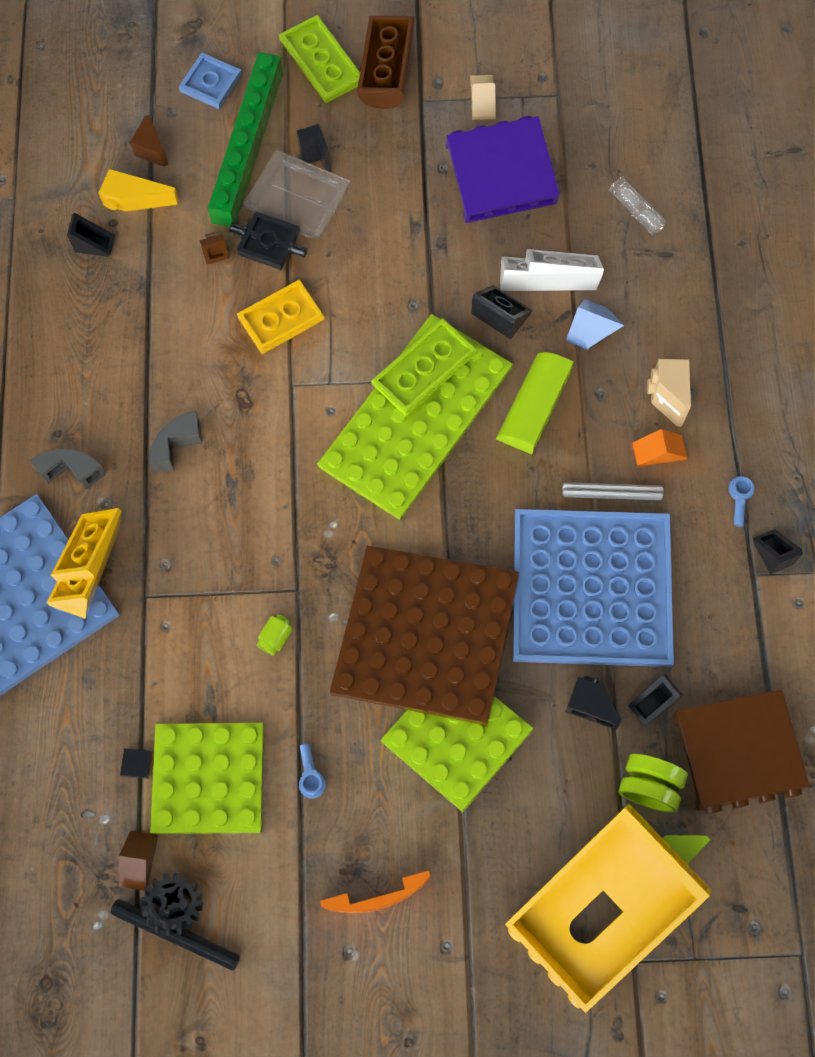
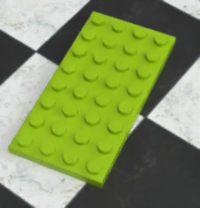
(396, 455)

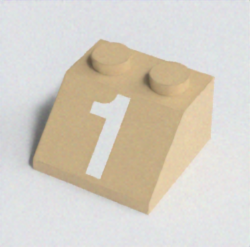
(671, 389)

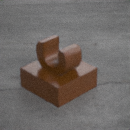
(214, 248)

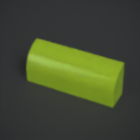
(535, 401)

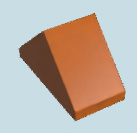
(659, 448)

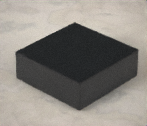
(136, 763)

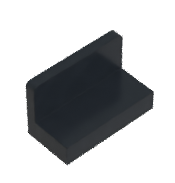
(313, 146)

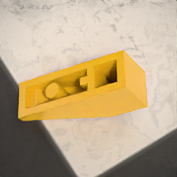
(134, 193)

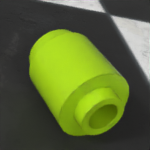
(274, 634)

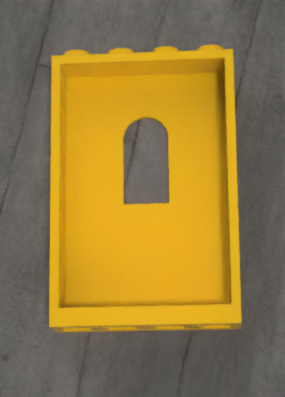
(644, 881)

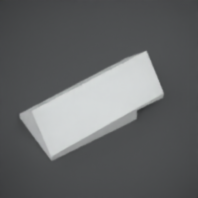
(550, 272)

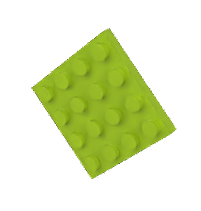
(457, 754)
(207, 778)

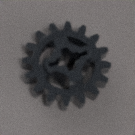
(165, 894)

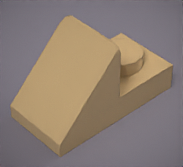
(482, 97)

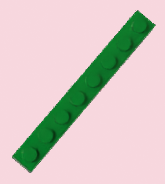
(245, 140)

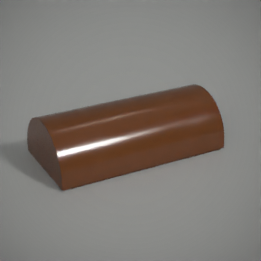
(385, 60)

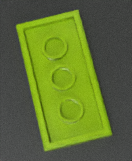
(321, 58)
(424, 367)

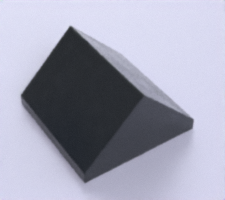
(499, 310)

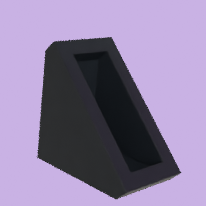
(88, 237)
(776, 550)
(655, 700)

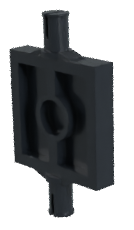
(268, 240)

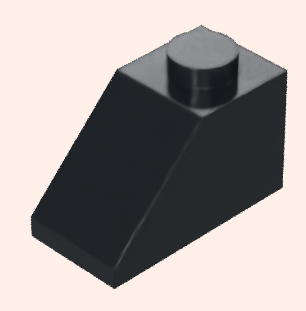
(593, 703)

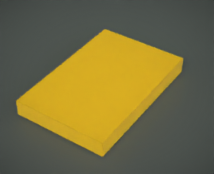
(280, 316)

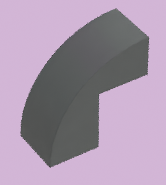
(178, 432)
(55, 462)

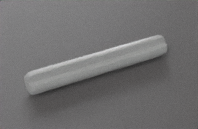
(612, 491)

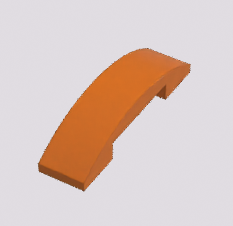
(342, 902)

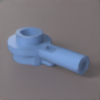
(740, 489)
(312, 782)

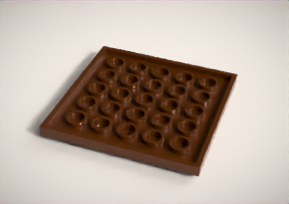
(426, 635)

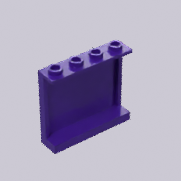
(502, 168)

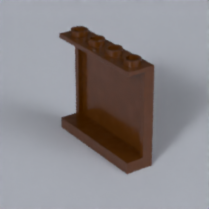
(741, 751)

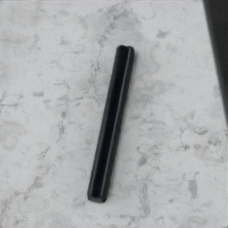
(185, 940)

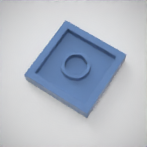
(210, 80)

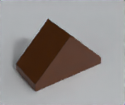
(147, 143)
(137, 860)

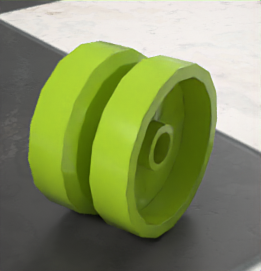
(653, 783)

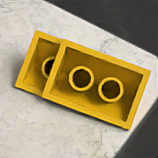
(84, 561)

